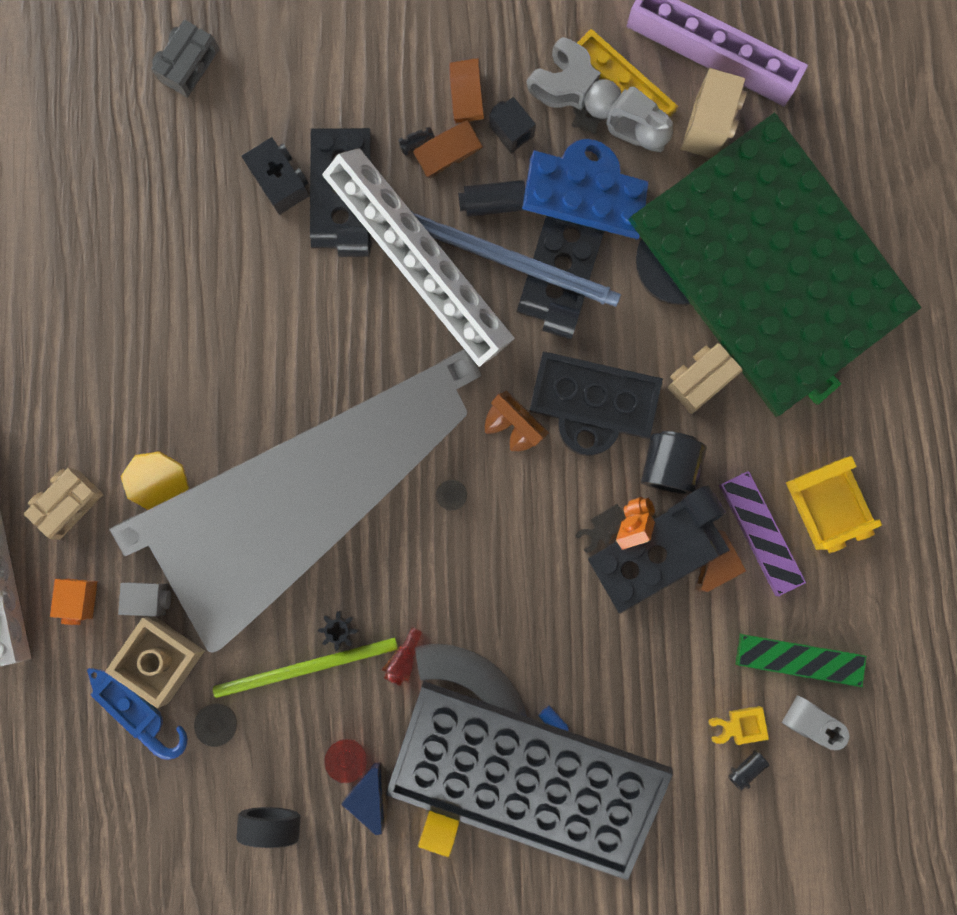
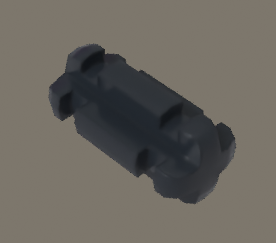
(415, 140)

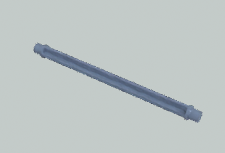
(520, 262)

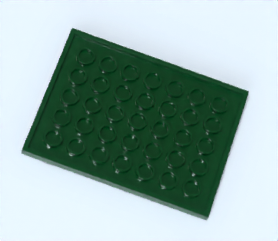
(774, 264)

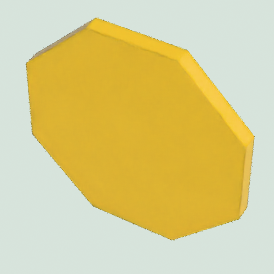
(153, 479)

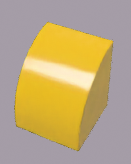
(438, 834)

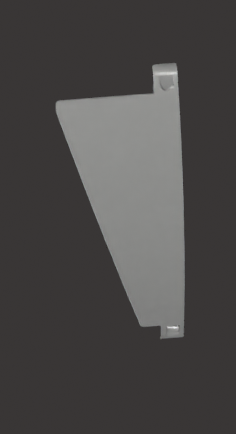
(269, 519)

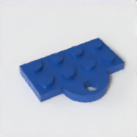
(585, 189)

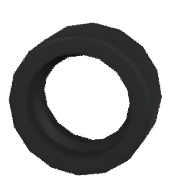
(268, 827)

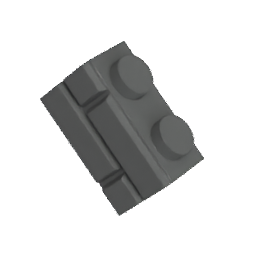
(184, 57)

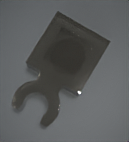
(605, 527)

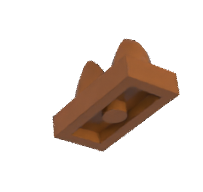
(508, 412)

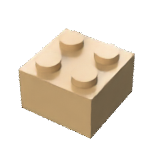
(714, 113)
(154, 661)

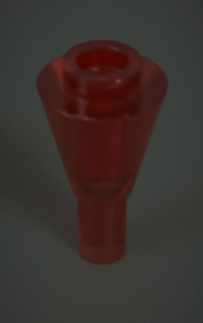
(400, 664)

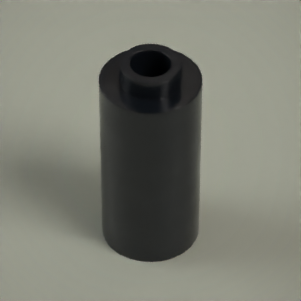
(492, 198)

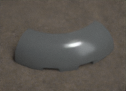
(471, 671)

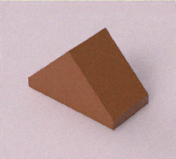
(721, 569)

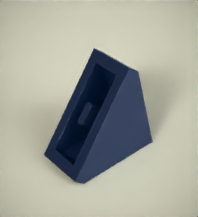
(366, 800)

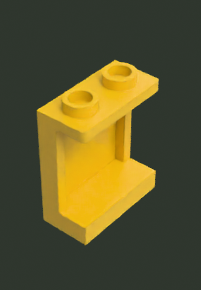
(832, 505)

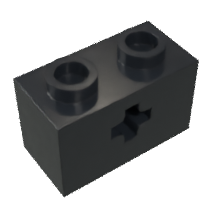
(266, 161)

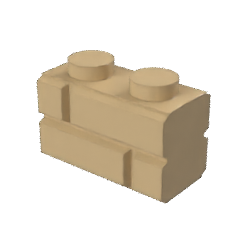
(704, 378)
(62, 503)

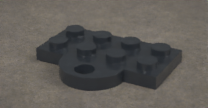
(594, 401)

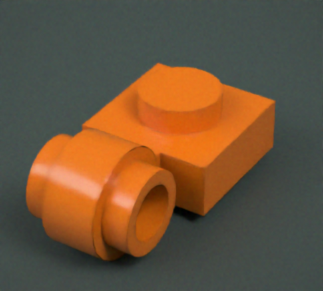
(638, 524)

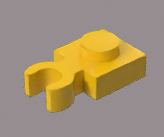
(745, 725)

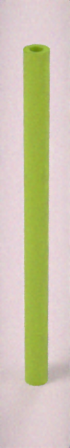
(305, 667)

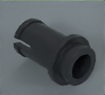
(748, 770)

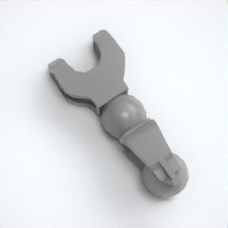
(628, 113)

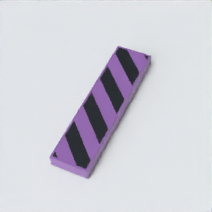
(762, 534)

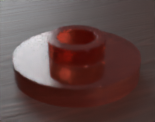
(345, 760)

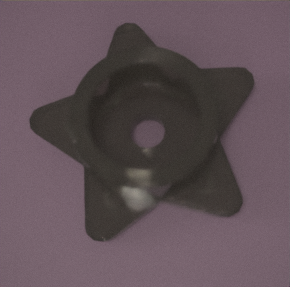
(585, 123)

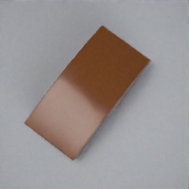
(466, 90)
(447, 148)

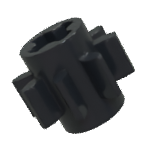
(331, 636)

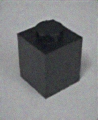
(511, 124)

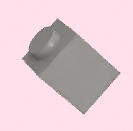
(144, 599)

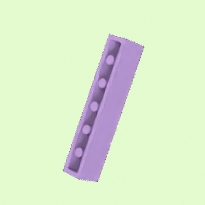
(718, 46)

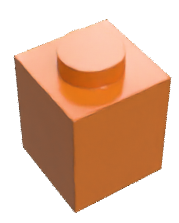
(73, 600)

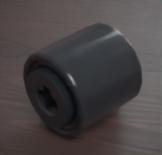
(673, 462)

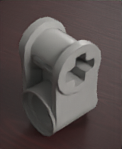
(813, 722)

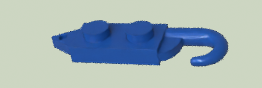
(134, 713)

